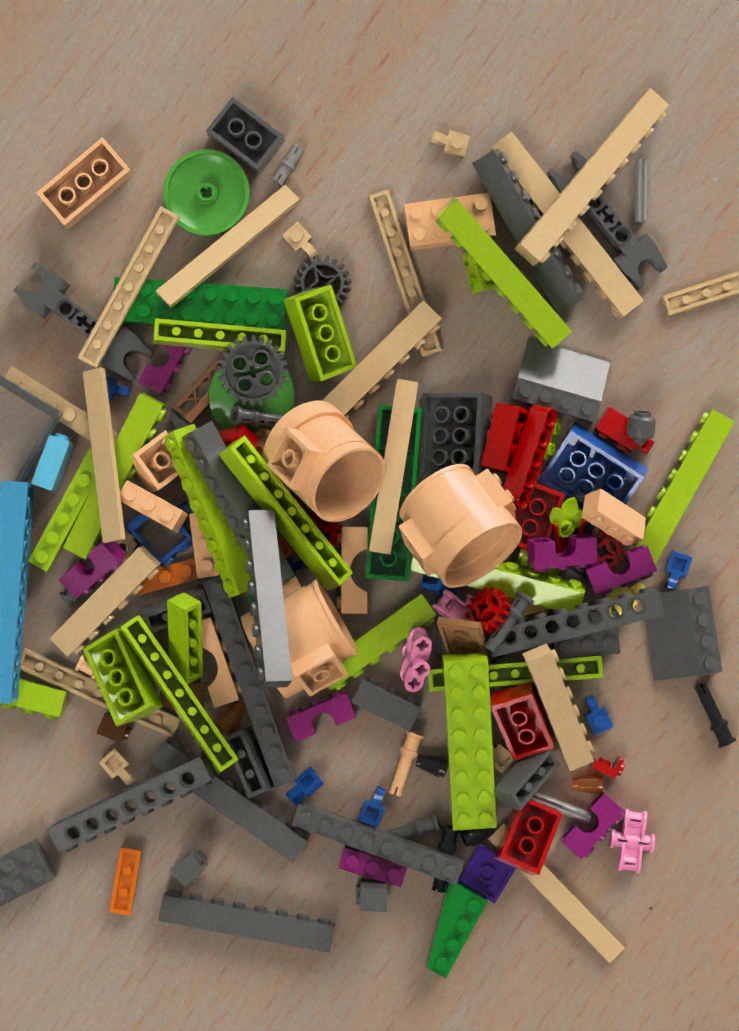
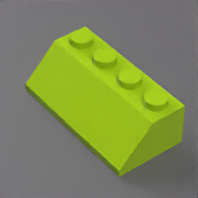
(320, 333)
(122, 678)

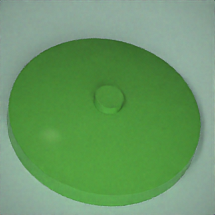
(207, 192)
(222, 405)

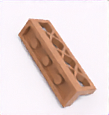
(200, 407)

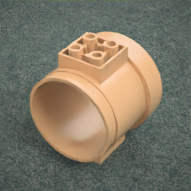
(324, 461)
(459, 524)
(315, 638)

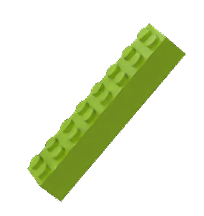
(506, 276)
(469, 741)

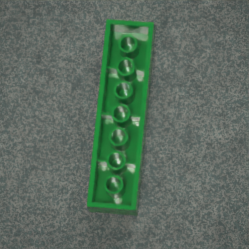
(212, 304)
(397, 564)

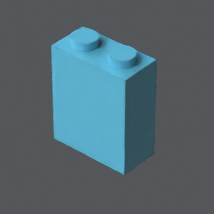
(54, 462)

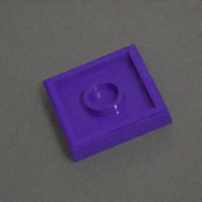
(486, 874)

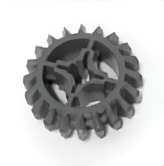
(330, 279)

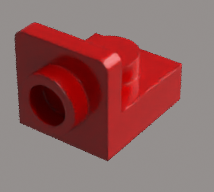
(604, 766)

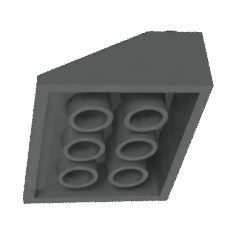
(561, 381)
(453, 431)
(685, 637)

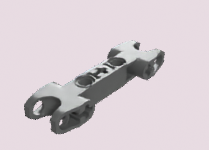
(632, 250)
(51, 297)

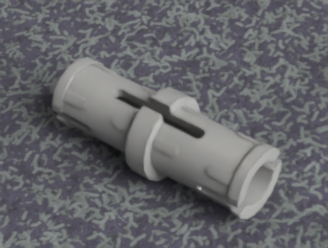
(287, 164)

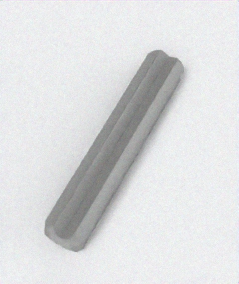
(640, 191)
(565, 808)

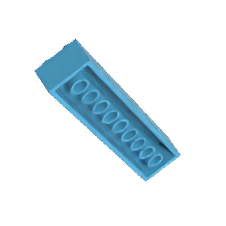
(15, 540)

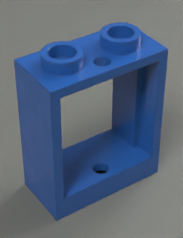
(169, 557)

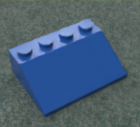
(589, 464)

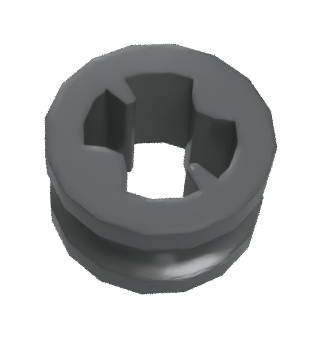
(68, 598)

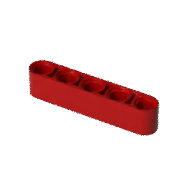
(530, 454)

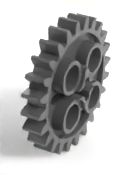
(247, 351)

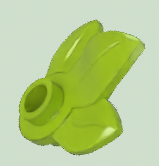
(566, 517)

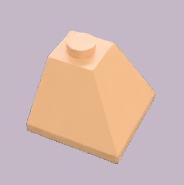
(154, 464)

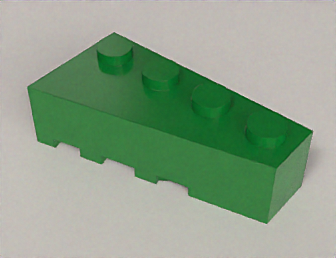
(455, 922)

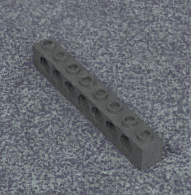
(652, 609)
(61, 830)

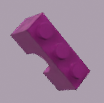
(159, 378)
(579, 552)
(639, 566)
(81, 578)
(337, 706)
(582, 841)
(371, 866)

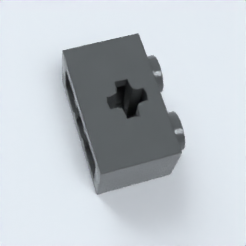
(190, 866)

